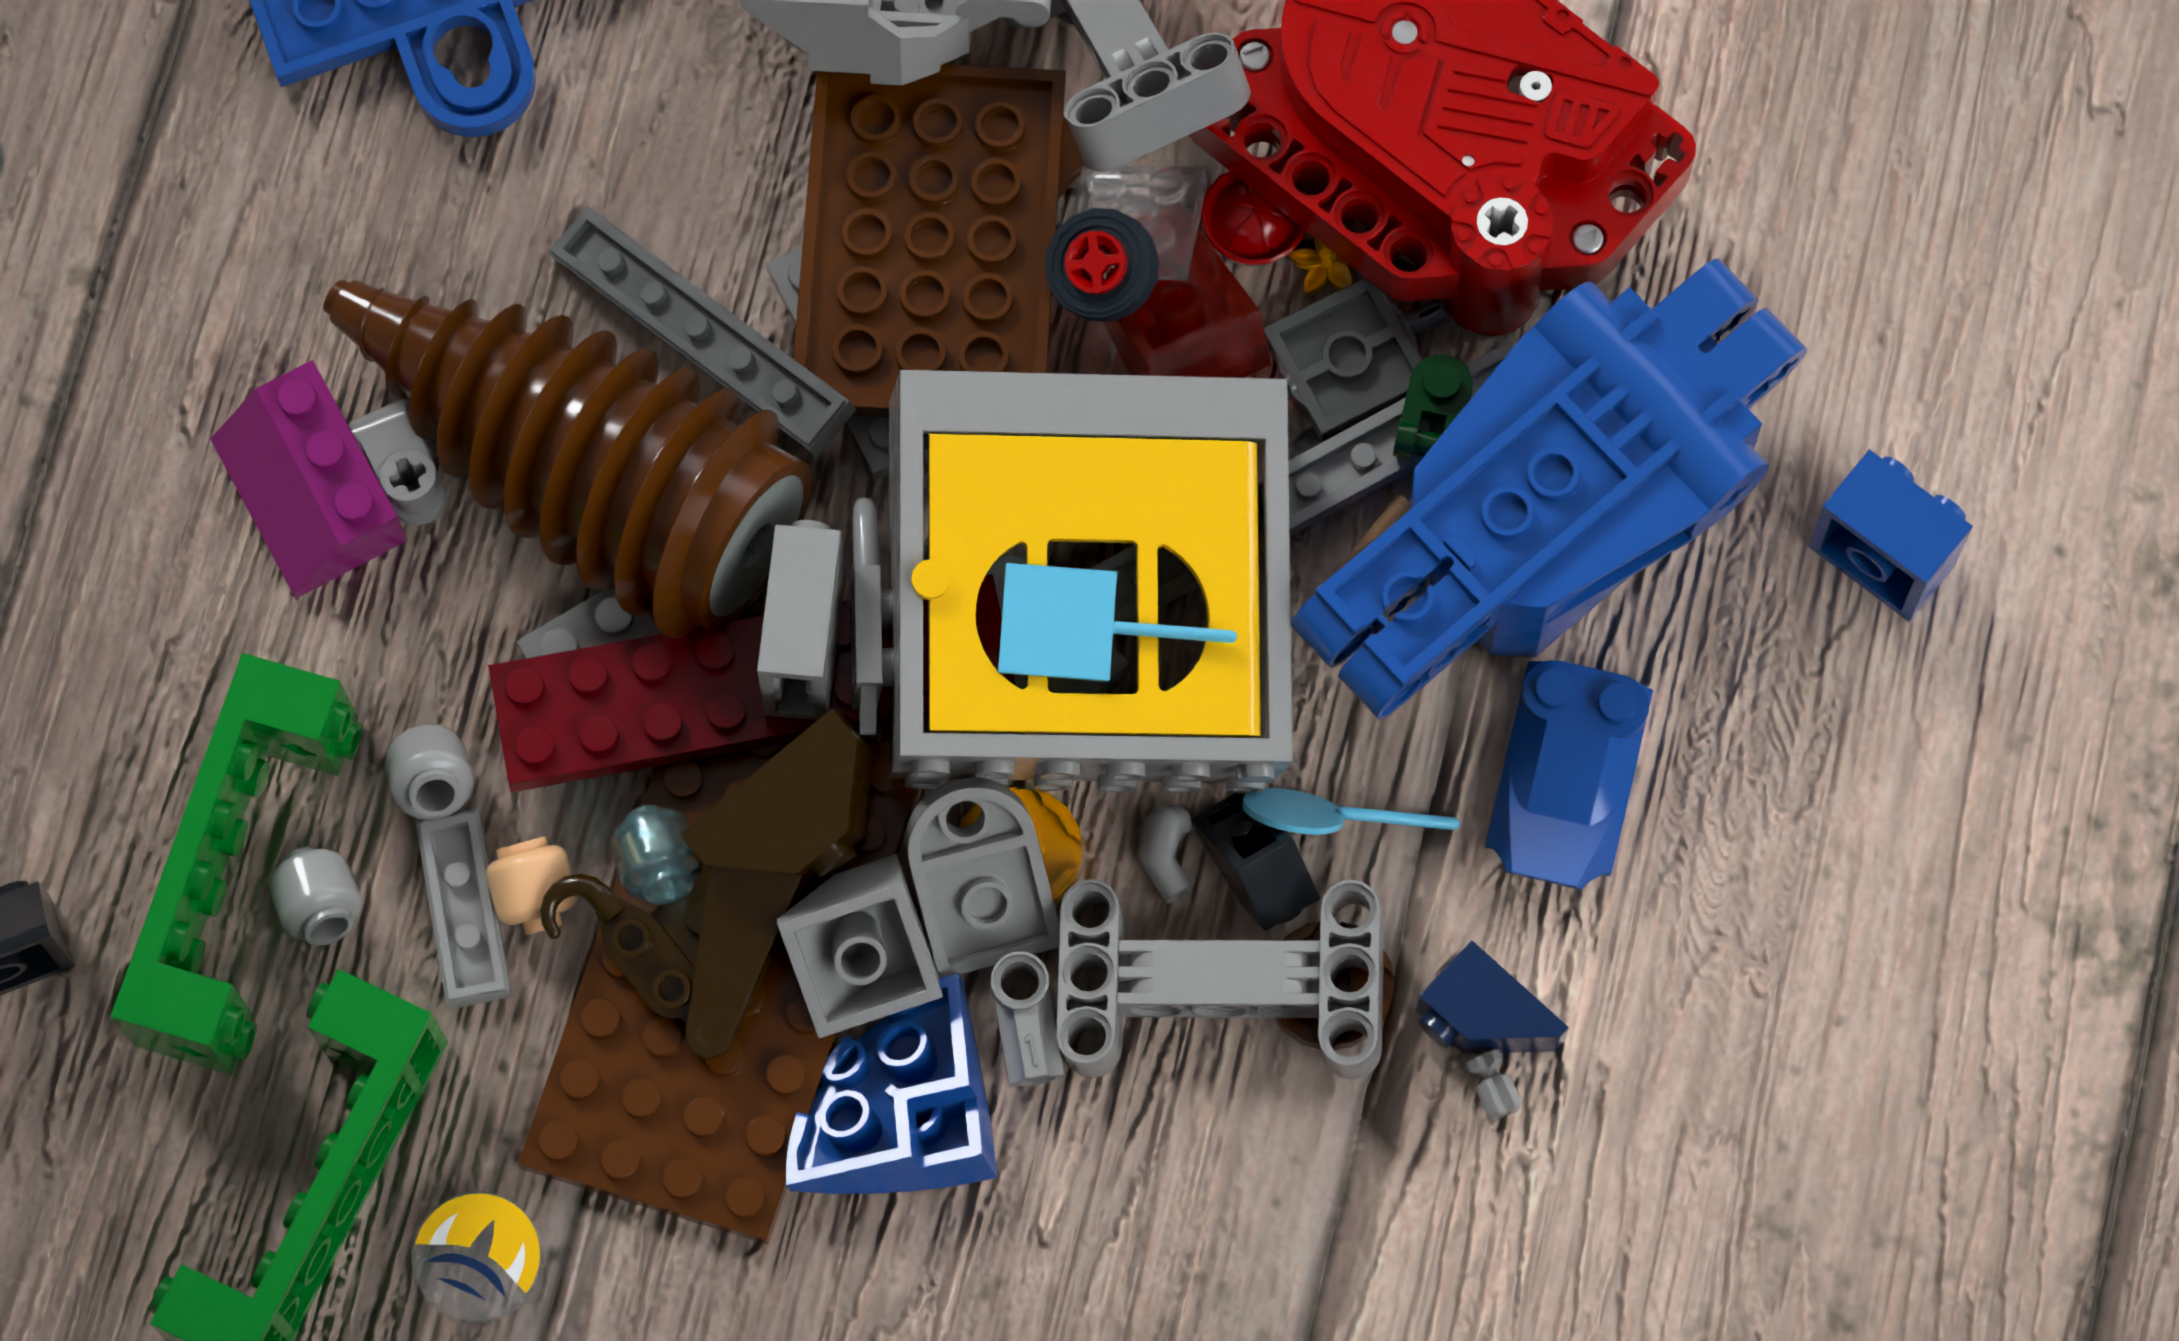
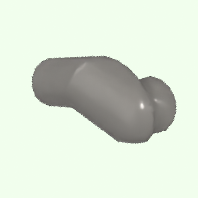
(1158, 848)

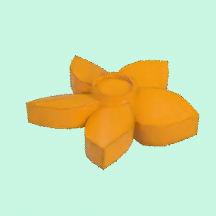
(1322, 266)

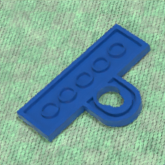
(328, 34)

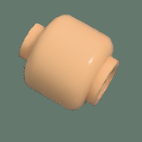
(522, 879)

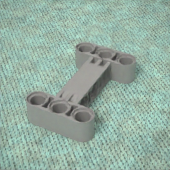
(1147, 91)
(1219, 978)

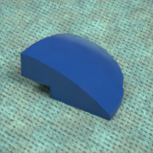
(898, 1107)

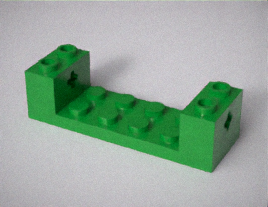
(162, 997)
(396, 1053)

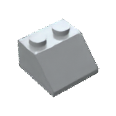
(859, 948)

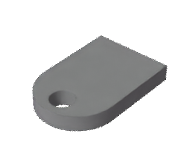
(979, 883)

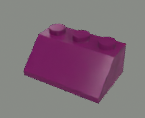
(306, 481)

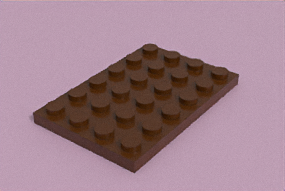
(928, 227)

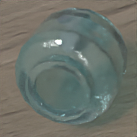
(653, 856)

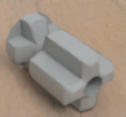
(1496, 1090)

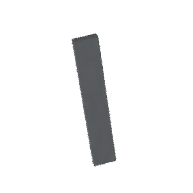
(701, 330)

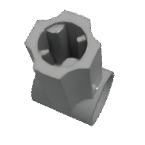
(1027, 1025)

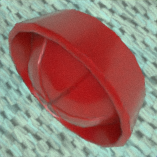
(1246, 224)

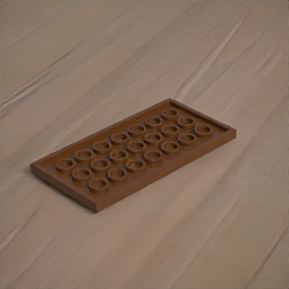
(646, 1114)

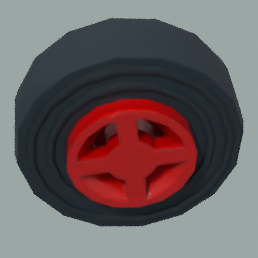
(1078, 263)

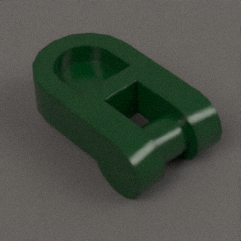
(1435, 393)

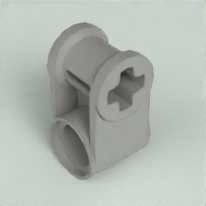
(400, 460)

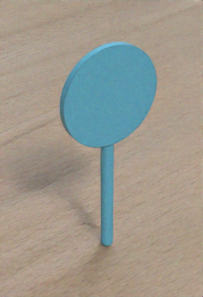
(1313, 815)

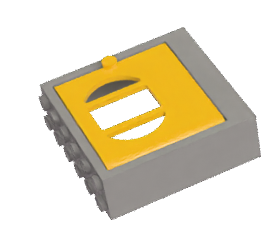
(1205, 498)

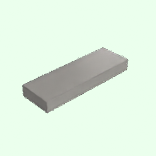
(462, 909)

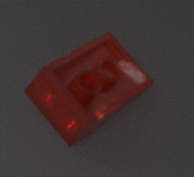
(1194, 325)

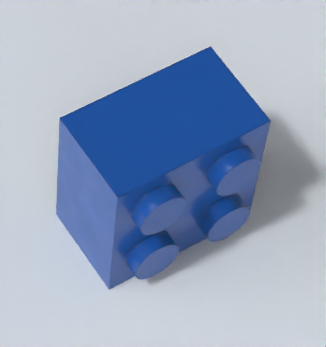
(1890, 534)

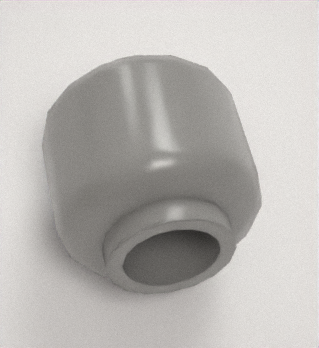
(429, 772)
(315, 896)

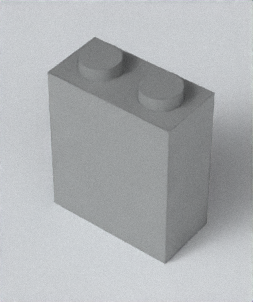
(801, 620)

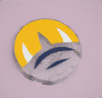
(477, 1257)

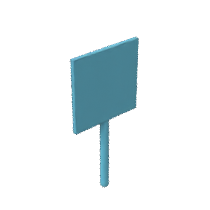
(1064, 623)

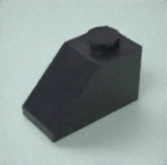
(1256, 862)

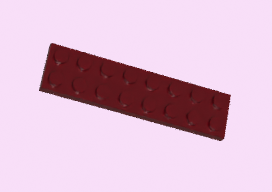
(667, 699)

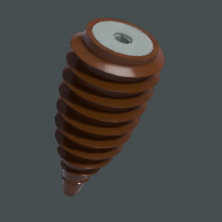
(591, 452)

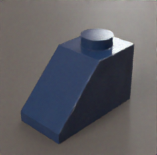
(1486, 1009)

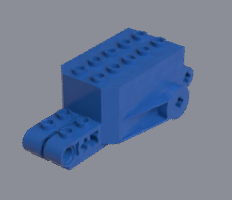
(1558, 482)

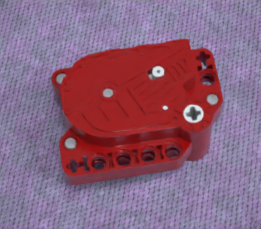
(1461, 140)

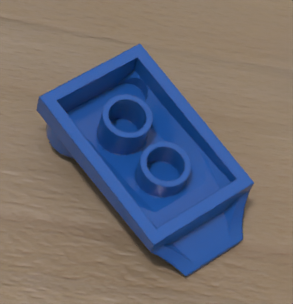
(1568, 772)

